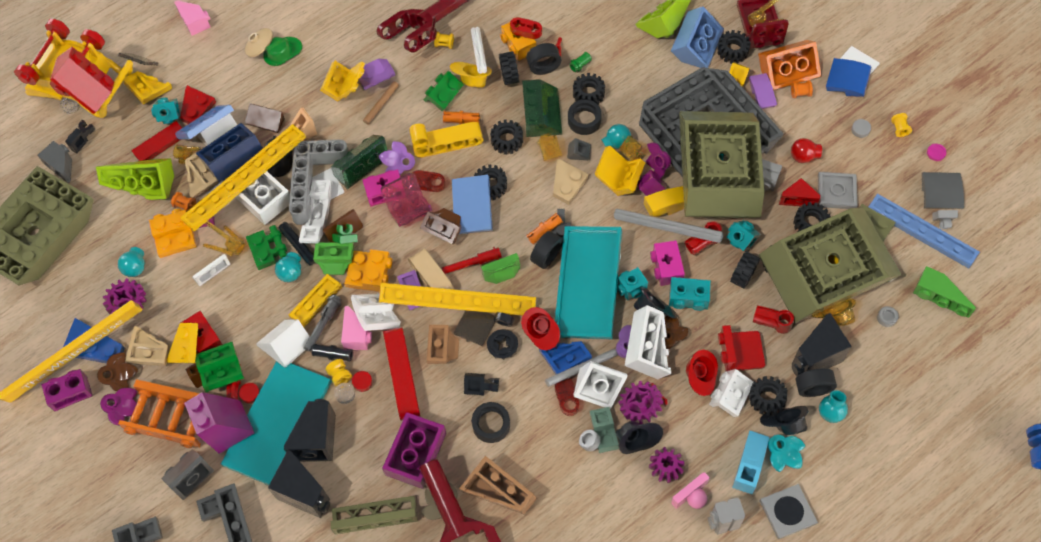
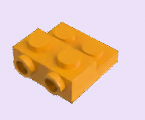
(171, 233)
(368, 270)

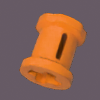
(801, 89)
(182, 202)

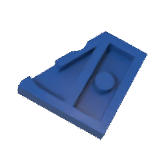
(566, 356)

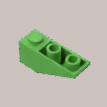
(942, 291)

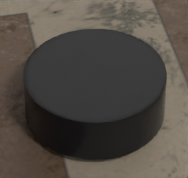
(503, 319)

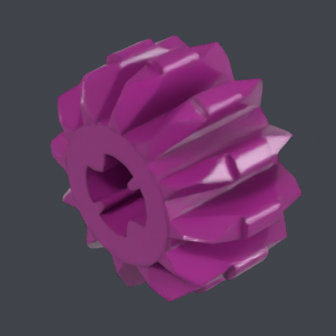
(672, 470)

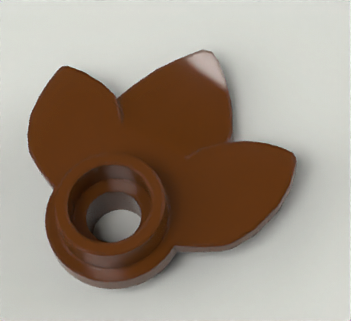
(674, 332)
(119, 372)

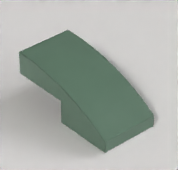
(604, 426)

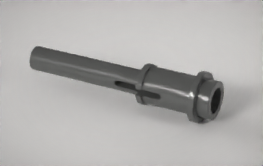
(327, 314)

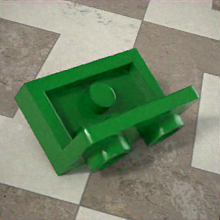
(444, 90)

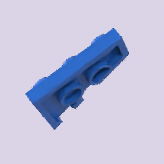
(99, 351)

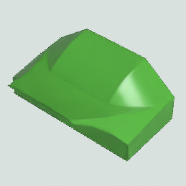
(333, 257)
(501, 269)

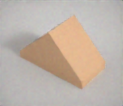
(305, 124)

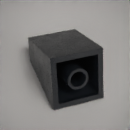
(822, 348)
(313, 433)
(298, 487)

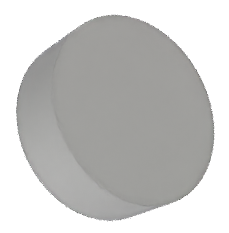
(861, 128)
(887, 316)
(589, 440)

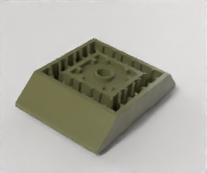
(718, 186)
(45, 205)
(810, 281)

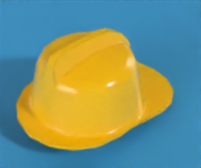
(469, 74)

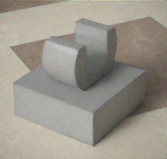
(945, 217)

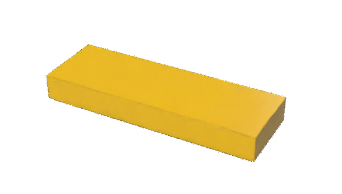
(315, 300)

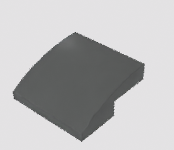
(942, 190)

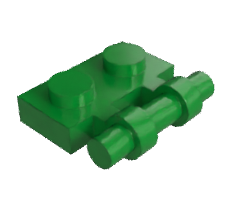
(261, 250)

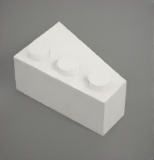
(647, 343)

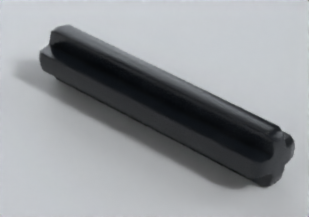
(293, 238)

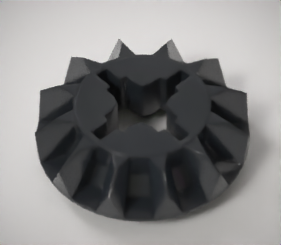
(498, 337)

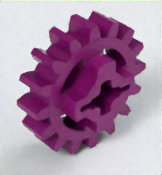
(122, 294)
(641, 402)

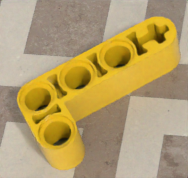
(444, 139)

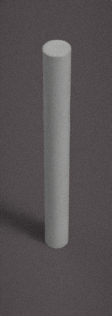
(575, 370)

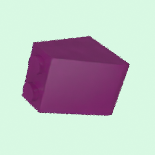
(219, 420)

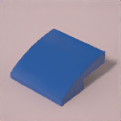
(848, 77)

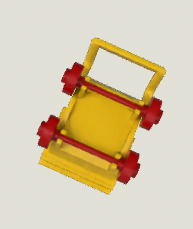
(38, 75)

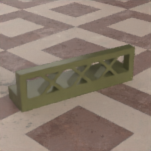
(374, 520)

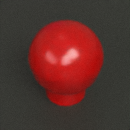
(805, 150)

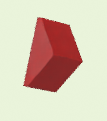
(798, 194)

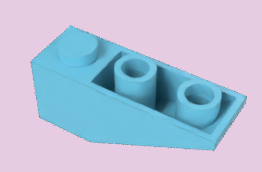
(751, 462)

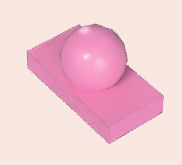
(692, 493)

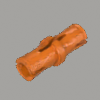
(460, 117)
(543, 227)

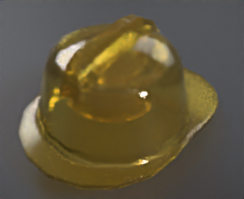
(842, 312)

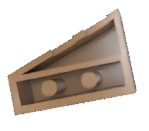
(498, 487)

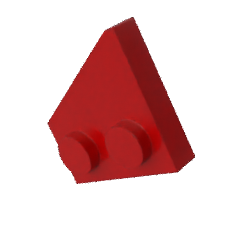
(195, 104)

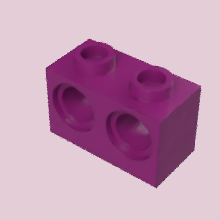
(68, 393)

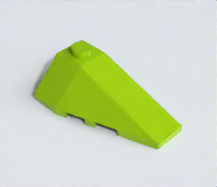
(664, 19)
(145, 178)

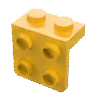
(341, 80)
(618, 173)

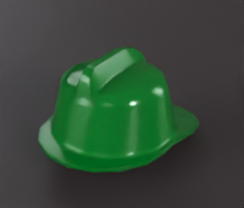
(282, 50)

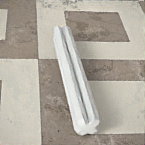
(478, 50)

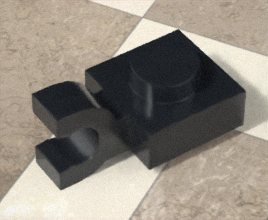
(77, 138)
(476, 384)

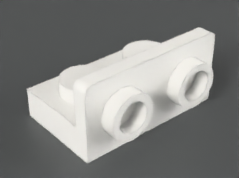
(731, 392)

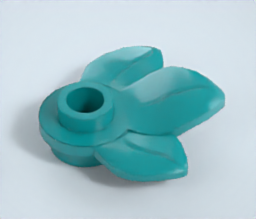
(787, 454)

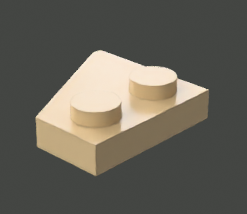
(198, 176)
(568, 181)
(146, 349)

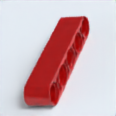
(401, 372)

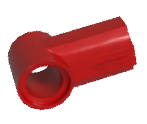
(696, 245)
(771, 318)

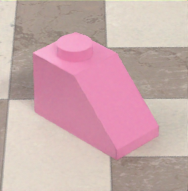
(193, 17)
(353, 334)

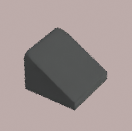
(578, 150)

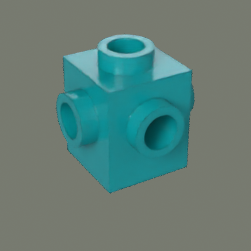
(172, 110)
(742, 235)
(630, 284)

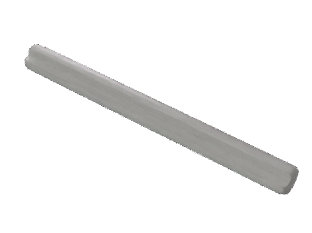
(668, 225)

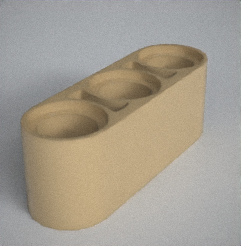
(429, 270)

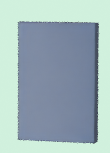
(204, 121)
(472, 203)

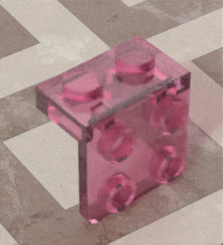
(405, 199)

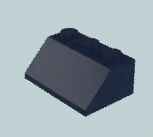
(229, 152)

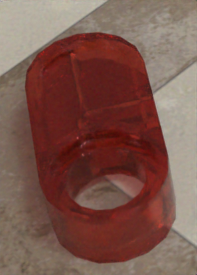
(425, 179)
(565, 392)

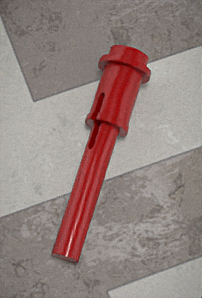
(482, 258)

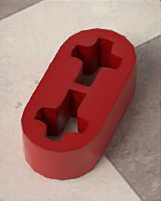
(526, 28)

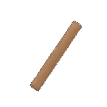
(380, 102)

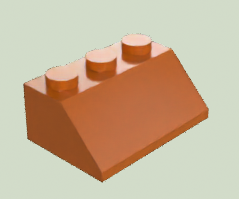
(791, 63)

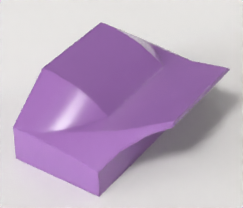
(376, 72)

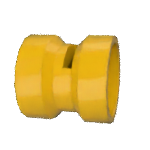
(338, 372)

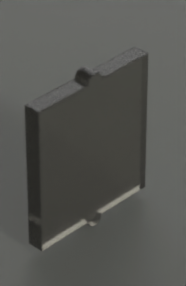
(133, 57)
(475, 326)

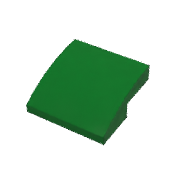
(219, 366)

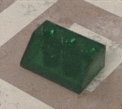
(541, 108)
(359, 161)

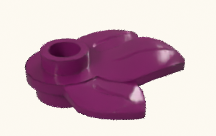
(658, 160)
(123, 405)

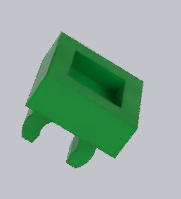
(346, 236)

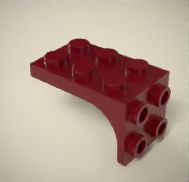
(762, 33)

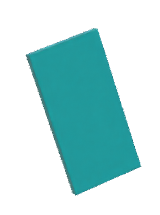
(588, 282)
(273, 419)

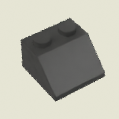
(187, 474)

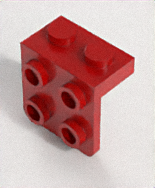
(741, 349)

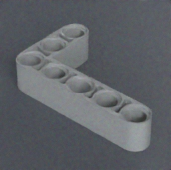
(305, 156)

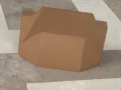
(441, 345)

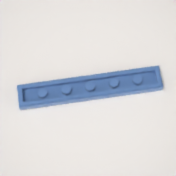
(925, 231)

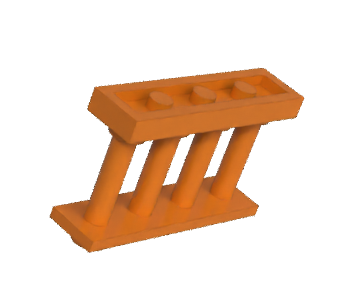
(163, 394)

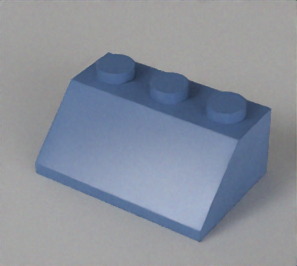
(697, 38)

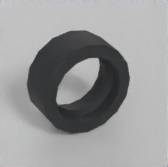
(541, 51)
(584, 105)
(546, 249)
(816, 382)
(490, 407)

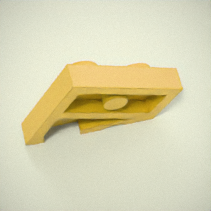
(145, 87)
(184, 344)

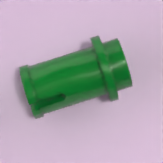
(577, 64)

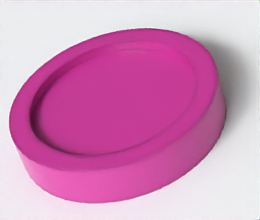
(936, 152)

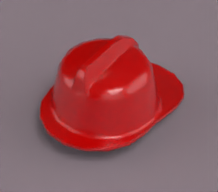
(540, 328)
(702, 372)

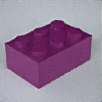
(413, 446)

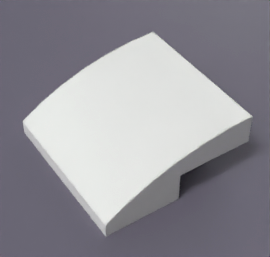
(373, 314)

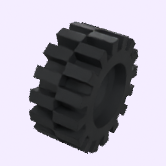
(737, 39)
(509, 68)
(589, 81)
(510, 145)
(497, 174)
(809, 210)
(745, 270)
(768, 385)

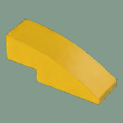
(665, 201)

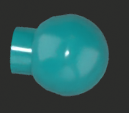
(616, 136)
(131, 262)
(288, 267)
(834, 407)

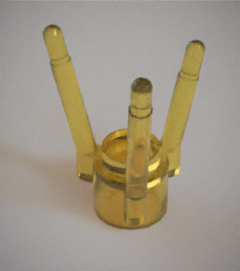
(759, 15)
(183, 152)
(234, 244)

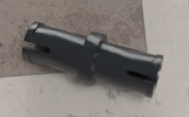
(332, 352)

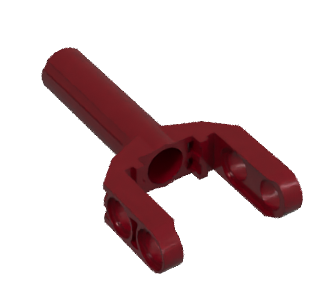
(424, 19)
(455, 522)

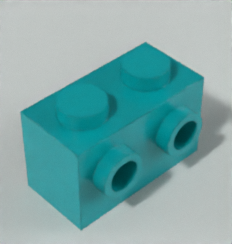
(689, 293)

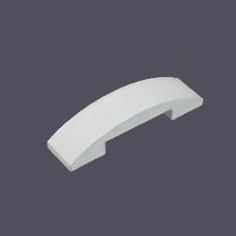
(319, 210)

